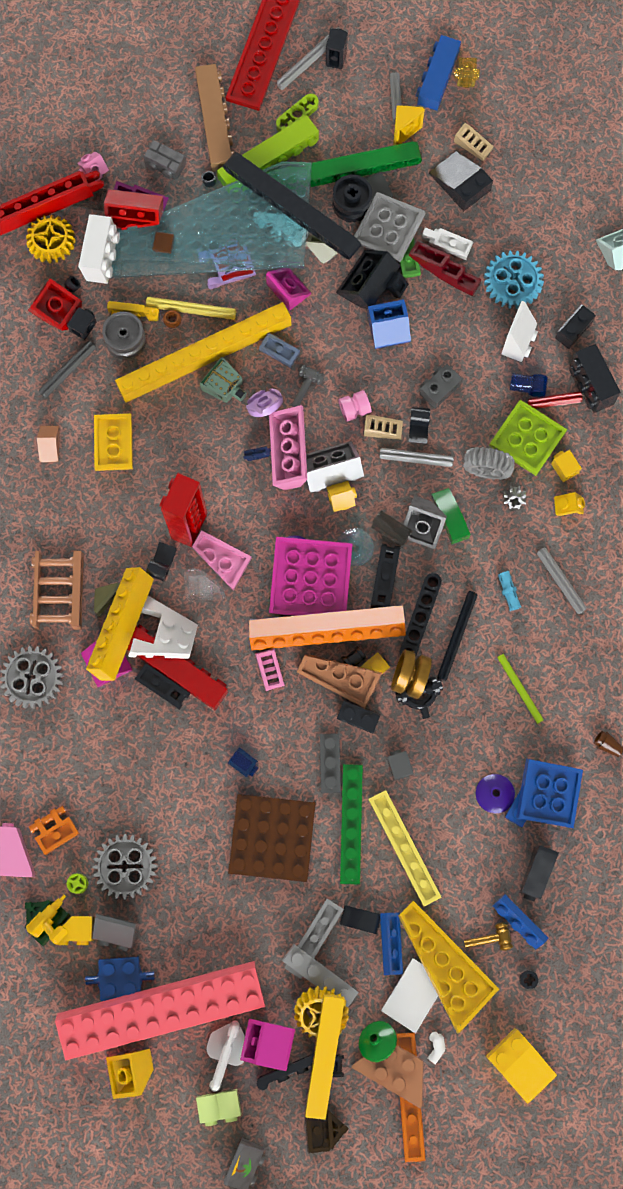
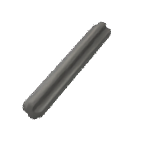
(67, 369)

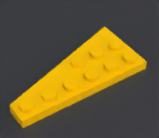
(453, 974)

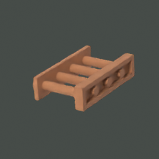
(74, 599)

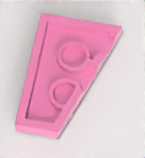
(222, 558)

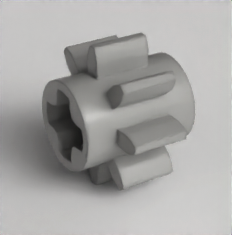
(514, 497)

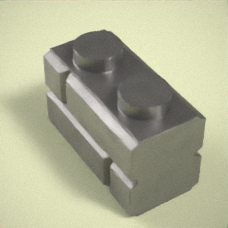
(164, 160)

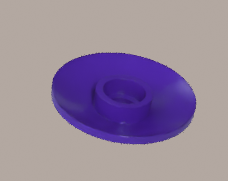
(486, 798)

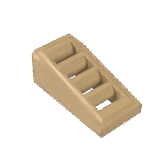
(471, 133)
(382, 434)

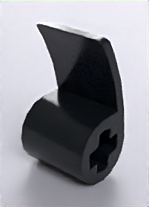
(419, 425)
(162, 561)
(360, 919)

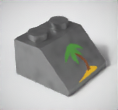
(244, 1164)

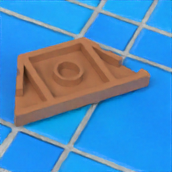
(398, 1073)

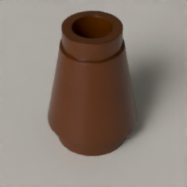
(607, 743)

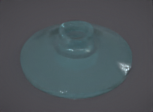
(363, 540)

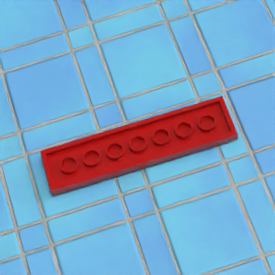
(261, 53)

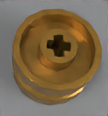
(411, 674)

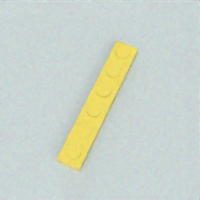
(404, 848)

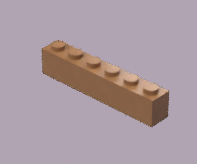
(214, 115)

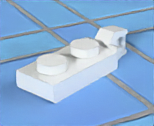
(448, 242)

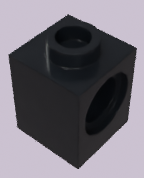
(82, 323)

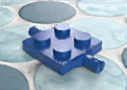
(119, 977)

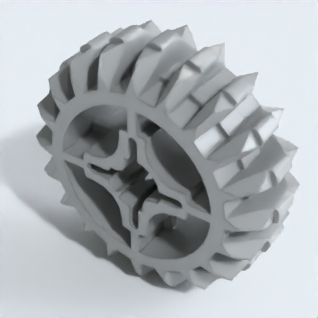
(488, 463)

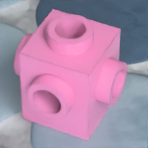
(93, 162)

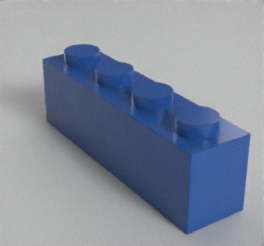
(439, 72)

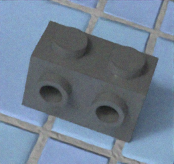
(440, 385)

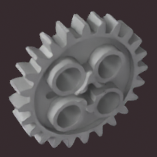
(48, 680)
(125, 848)

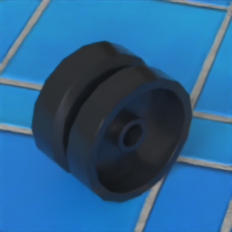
(351, 198)

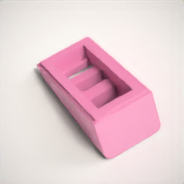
(259, 655)

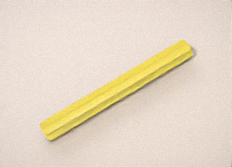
(191, 308)

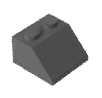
(115, 931)

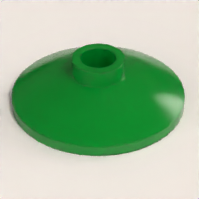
(383, 1046)

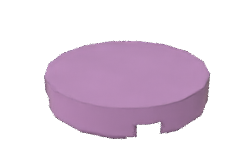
(264, 402)

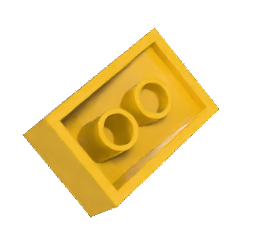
(521, 1065)

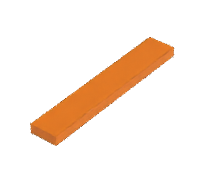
(410, 1114)

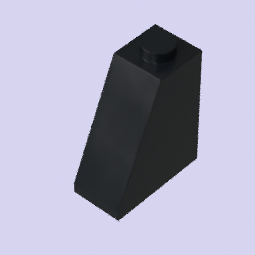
(538, 872)

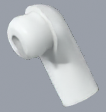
(439, 1047)

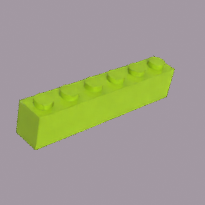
(278, 147)

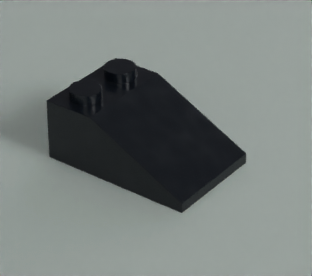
(462, 180)

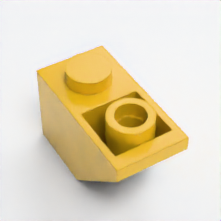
(78, 929)

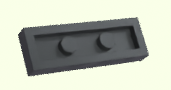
(330, 763)

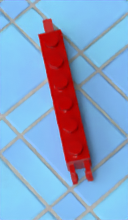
(48, 199)

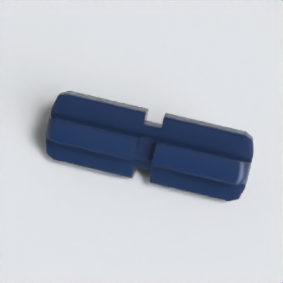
(258, 453)

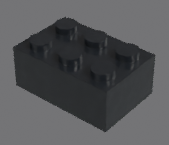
(594, 378)

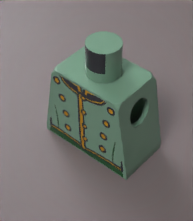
(223, 382)

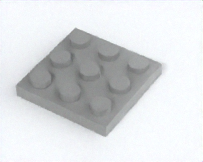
(389, 226)

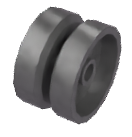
(124, 335)

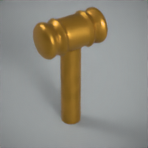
(502, 936)

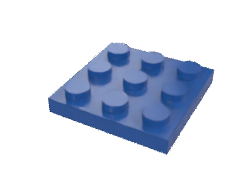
(549, 793)

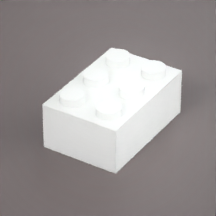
(99, 249)

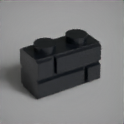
(336, 48)
(575, 326)
(358, 716)

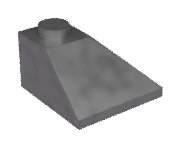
(425, 521)

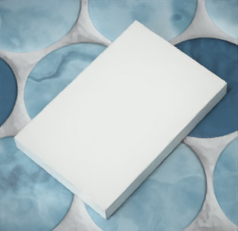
(411, 997)

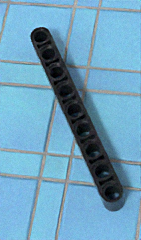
(292, 205)

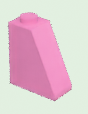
(13, 853)

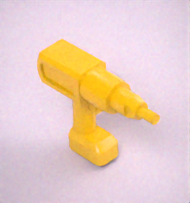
(43, 921)

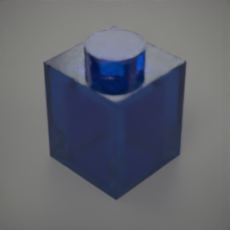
(243, 763)

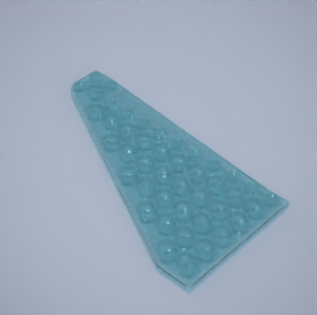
(221, 232)

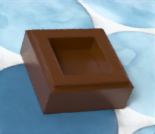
(163, 242)

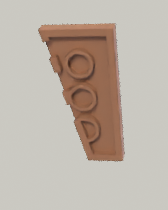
(344, 679)

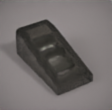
(96, 205)

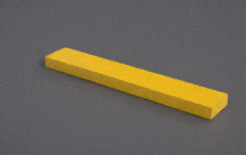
(324, 1056)

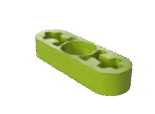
(299, 106)

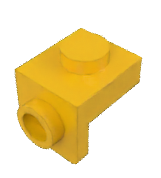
(569, 504)

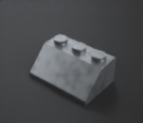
(333, 466)

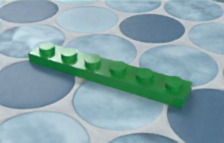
(351, 824)

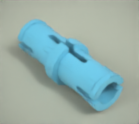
(509, 591)

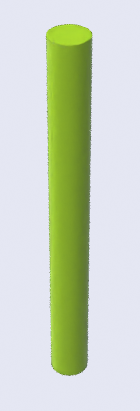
(520, 688)

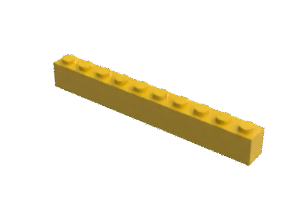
(203, 352)

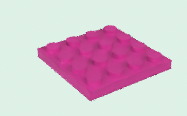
(310, 576)

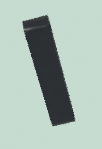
(421, 609)

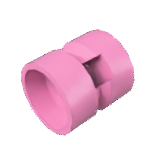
(354, 405)

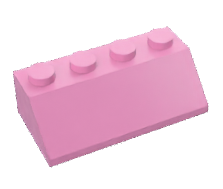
(288, 448)

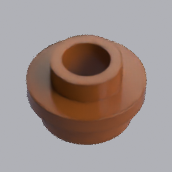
(169, 314)

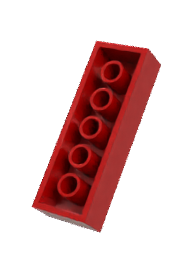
(184, 509)

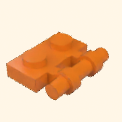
(56, 835)

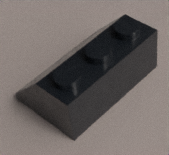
(368, 278)

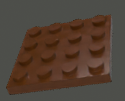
(272, 838)

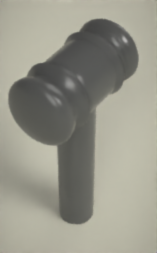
(310, 375)

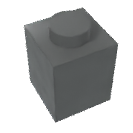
(399, 765)

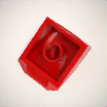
(55, 305)

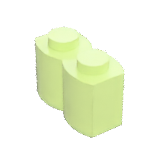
(218, 1107)

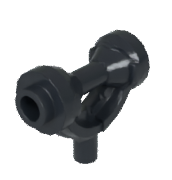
(432, 690)

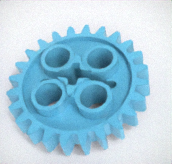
(527, 270)

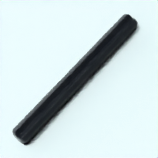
(457, 635)

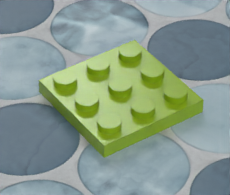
(528, 437)

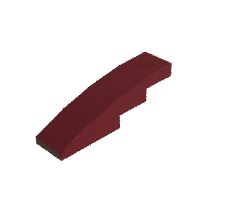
(443, 268)

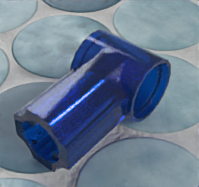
(534, 385)

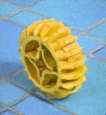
(64, 242)
(313, 1001)

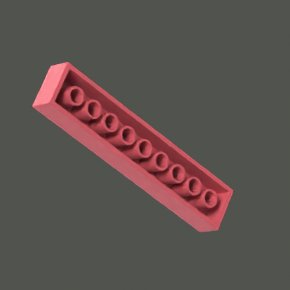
(159, 1010)

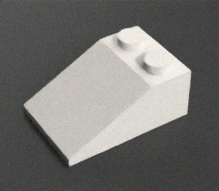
(520, 334)

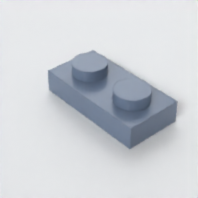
(279, 350)

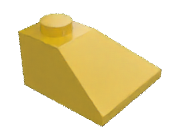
(129, 1073)

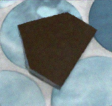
(323, 1133)

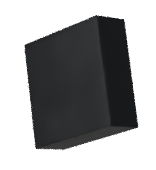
(397, 285)

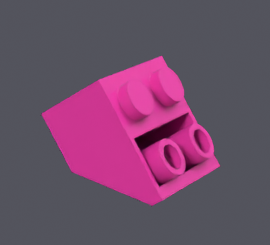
(267, 1044)

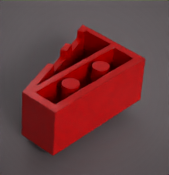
(133, 209)

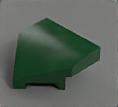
(34, 908)

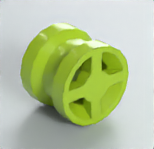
(74, 882)

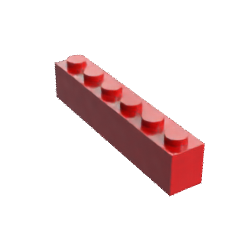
(184, 673)

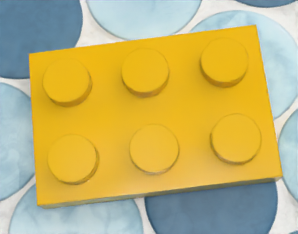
(113, 442)

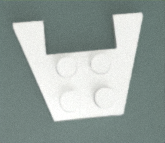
(173, 636)

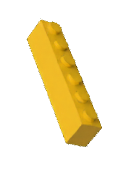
(120, 624)

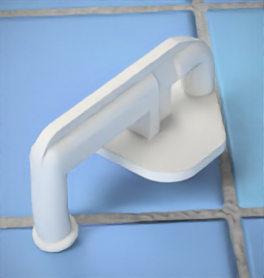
(226, 1047)

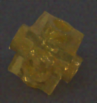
(466, 72)

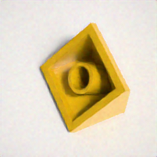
(407, 122)

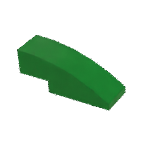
(455, 522)

